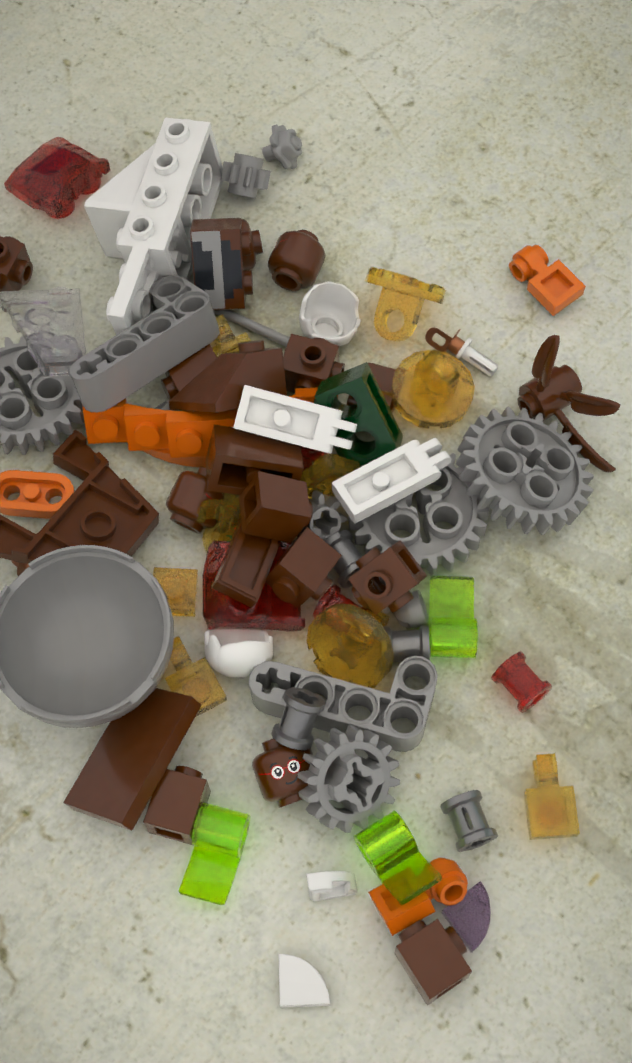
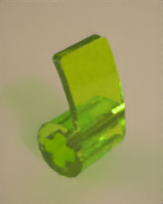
(451, 617)
(217, 850)
(396, 858)

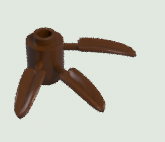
(558, 388)

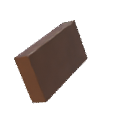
(245, 566)

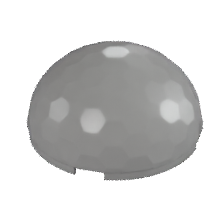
(83, 636)

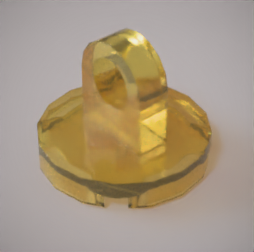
(402, 294)
(432, 389)
(351, 644)

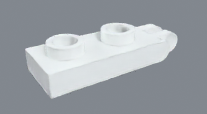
(291, 420)
(390, 478)

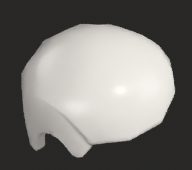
(330, 313)
(237, 650)

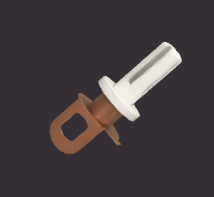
(462, 350)

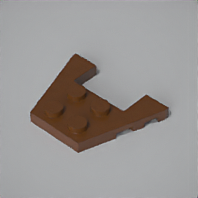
(98, 512)

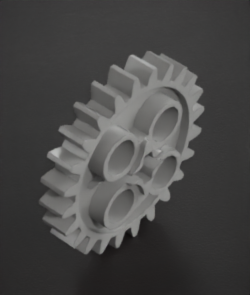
(52, 397)
(524, 470)
(445, 505)

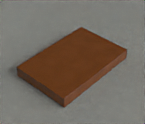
(132, 759)

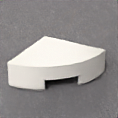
(331, 885)
(300, 984)

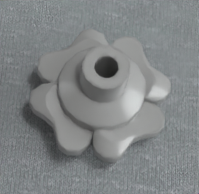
(283, 146)

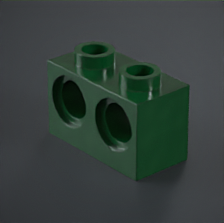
(369, 413)

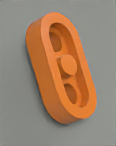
(35, 493)

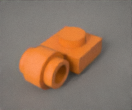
(551, 285)
(448, 891)

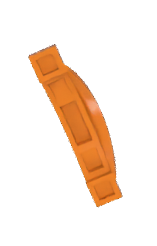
(164, 434)

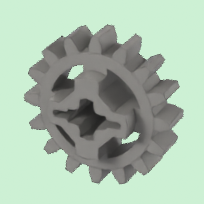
(348, 778)

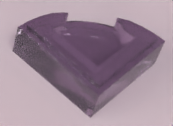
(470, 916)

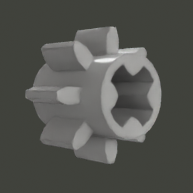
(245, 175)
(331, 519)

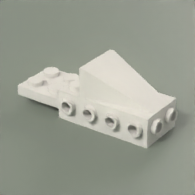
(150, 211)

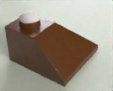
(222, 382)

